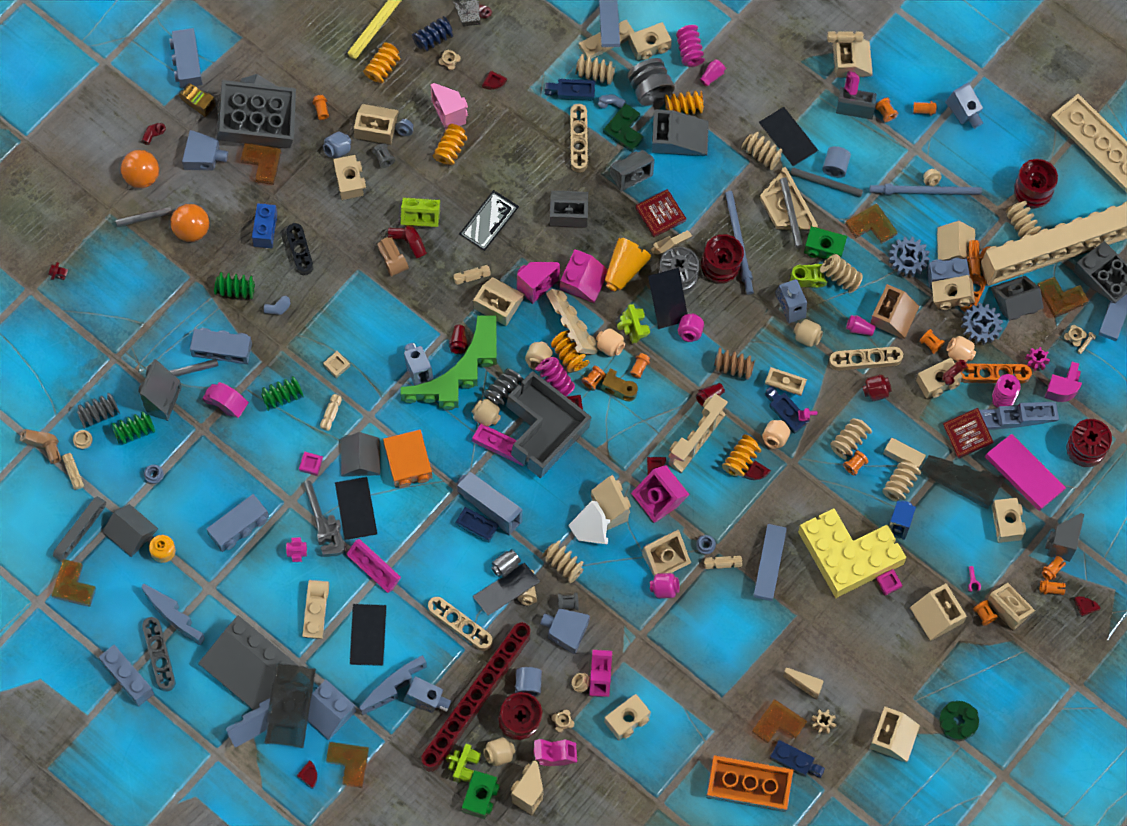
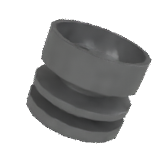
(651, 81)
(683, 258)

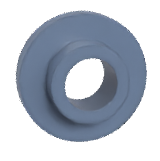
(404, 127)
(149, 470)
(705, 539)

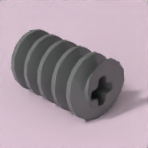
(503, 386)
(97, 409)

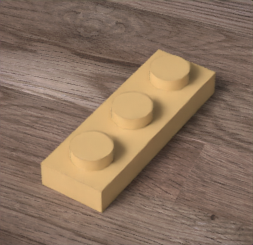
(592, 45)

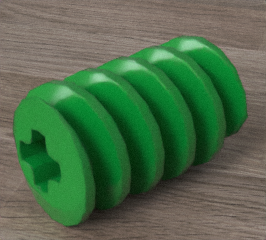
(235, 286)
(281, 392)
(133, 427)

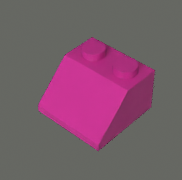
(583, 276)
(537, 279)
(660, 493)

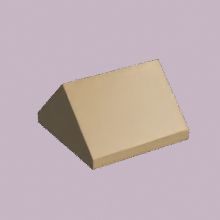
(954, 240)
(666, 554)
(1010, 606)

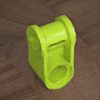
(811, 276)

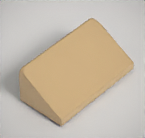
(785, 381)
(897, 450)

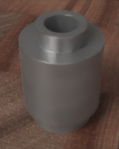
(505, 563)

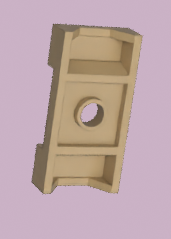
(685, 450)

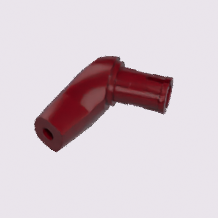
(411, 236)

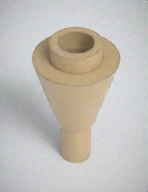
(528, 597)

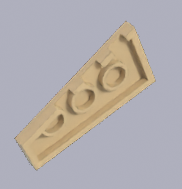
(578, 330)

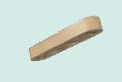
(578, 138)
(866, 360)
(460, 623)

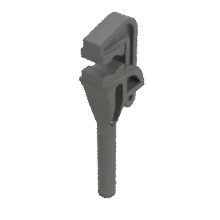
(326, 528)

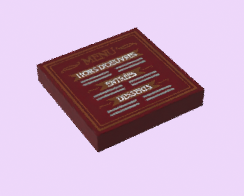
(660, 213)
(968, 433)

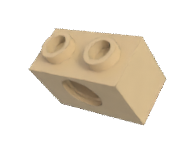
(655, 34)
(349, 187)
(943, 289)
(929, 384)
(1008, 531)
(633, 707)

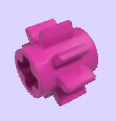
(1034, 354)
(296, 549)

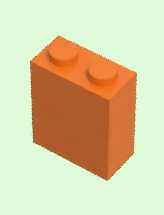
(408, 459)

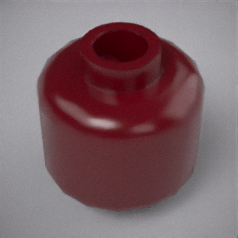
(877, 387)

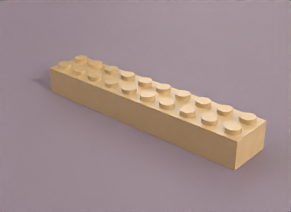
(1054, 244)

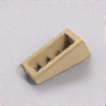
(805, 682)

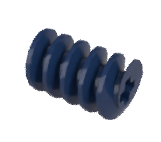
(433, 33)

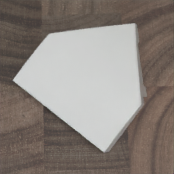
(590, 524)

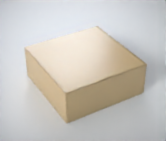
(336, 364)

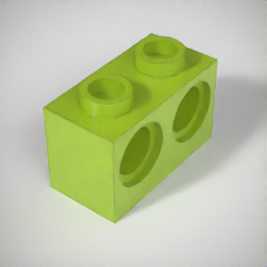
(420, 212)

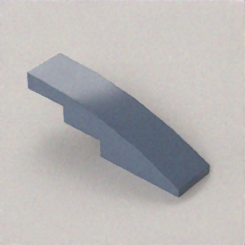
(609, 23)
(1114, 319)
(1019, 416)
(770, 562)
(168, 609)
(387, 690)
(252, 725)

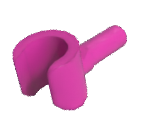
(805, 415)
(973, 579)

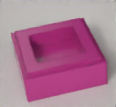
(852, 82)
(310, 463)
(889, 582)

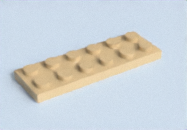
(1094, 137)

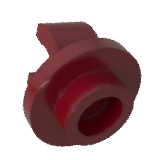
(57, 272)

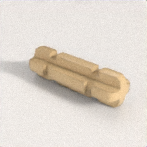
(846, 37)
(472, 274)
(330, 412)
(72, 471)
(722, 562)

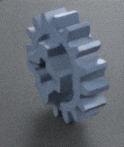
(909, 249)
(977, 330)

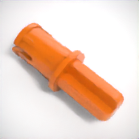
(974, 259)

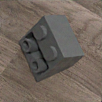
(569, 208)

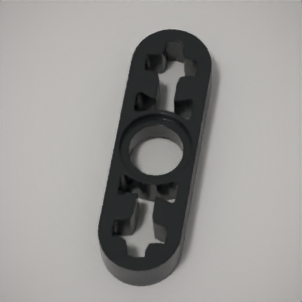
(298, 256)

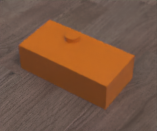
(749, 783)

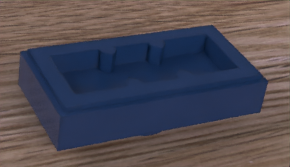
(477, 524)

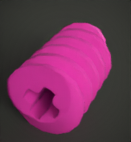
(690, 46)
(556, 375)
(1006, 391)

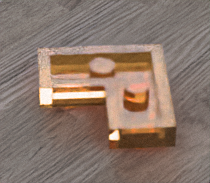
(266, 158)
(874, 220)
(1059, 301)
(68, 587)
(778, 717)
(354, 760)

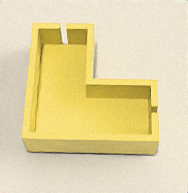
(848, 562)

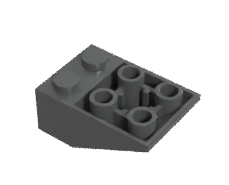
(679, 133)
(1104, 272)
(159, 391)

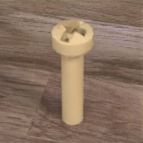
(1090, 336)

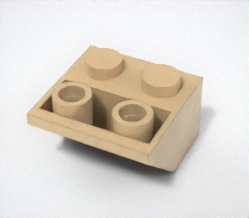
(852, 57)
(375, 124)
(498, 300)
(611, 501)
(938, 612)
(894, 734)
(529, 790)

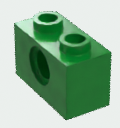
(820, 236)
(484, 783)

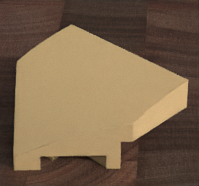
(668, 242)

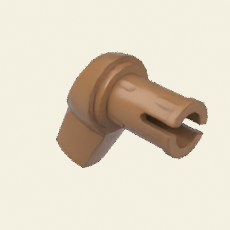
(42, 440)

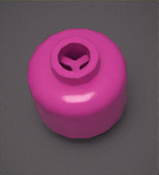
(690, 327)
(665, 585)

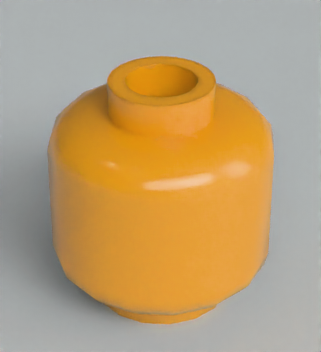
(162, 548)

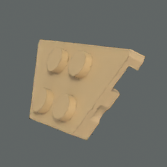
(775, 205)

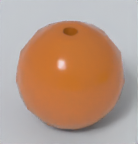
(139, 169)
(189, 222)

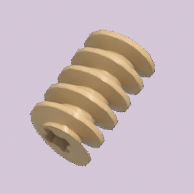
(595, 69)
(762, 150)
(1022, 220)
(842, 272)
(849, 436)
(901, 480)
(563, 561)

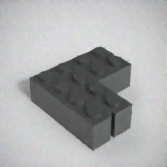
(553, 421)

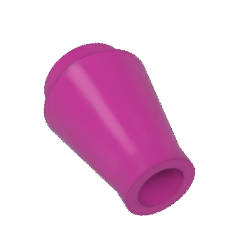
(713, 72)
(859, 326)

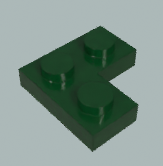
(620, 128)

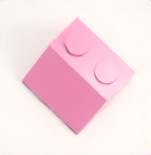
(449, 105)

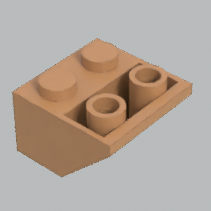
(894, 312)

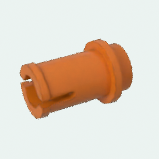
(321, 108)
(924, 108)
(639, 366)
(1053, 568)
(1052, 587)

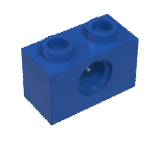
(264, 226)
(901, 519)

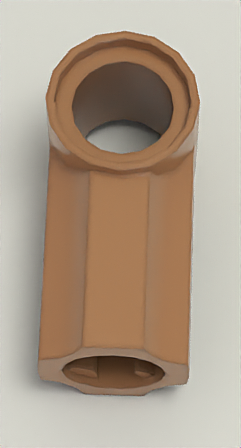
(393, 259)

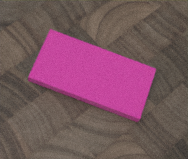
(1025, 472)

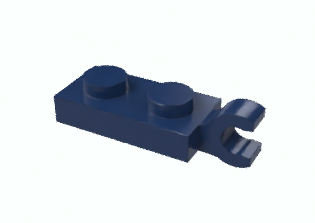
(572, 89)
(785, 409)
(796, 760)

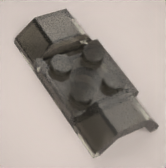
(289, 705)

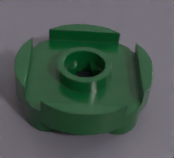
(948, 724)

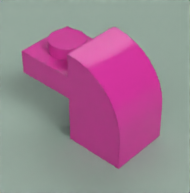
(1064, 389)
(226, 399)
(600, 673)
(555, 753)

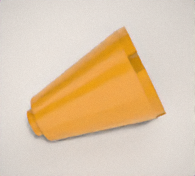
(625, 263)

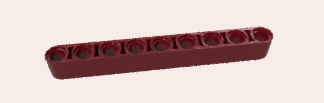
(472, 705)

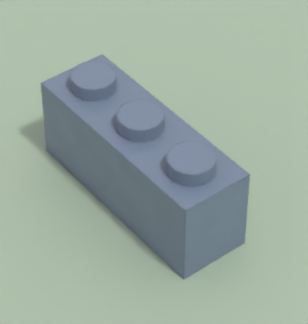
(186, 57)
(221, 346)
(238, 523)
(126, 675)

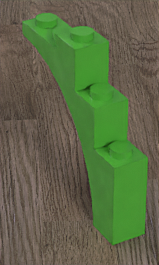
(465, 373)

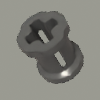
(385, 161)
(568, 601)

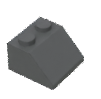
(632, 169)
(1018, 297)
(1065, 538)

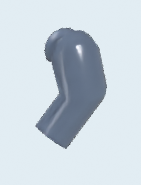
(610, 99)
(279, 308)

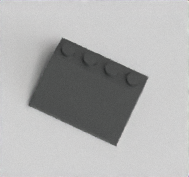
(256, 114)
(244, 662)

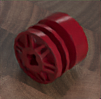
(1036, 183)
(726, 250)
(1083, 450)
(529, 709)

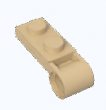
(315, 609)

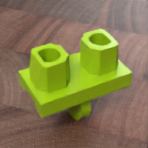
(631, 324)
(461, 772)

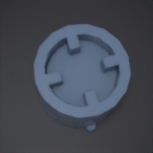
(836, 162)
(528, 681)

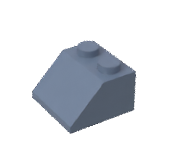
(329, 709)

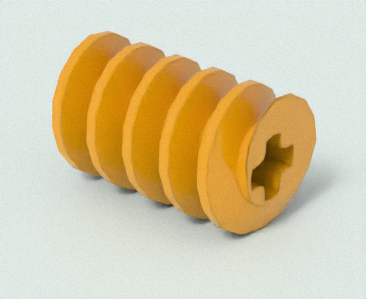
(382, 61)
(685, 103)
(450, 145)
(568, 353)
(741, 456)

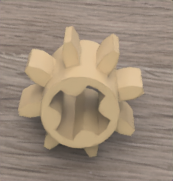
(825, 716)

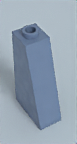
(490, 502)

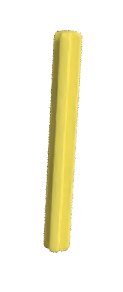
(373, 28)

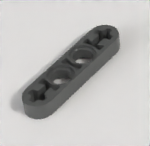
(79, 529)
(158, 654)

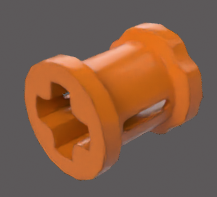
(886, 110)
(932, 341)
(593, 378)
(855, 463)
(985, 613)

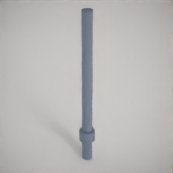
(889, 189)
(746, 275)

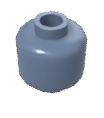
(337, 145)

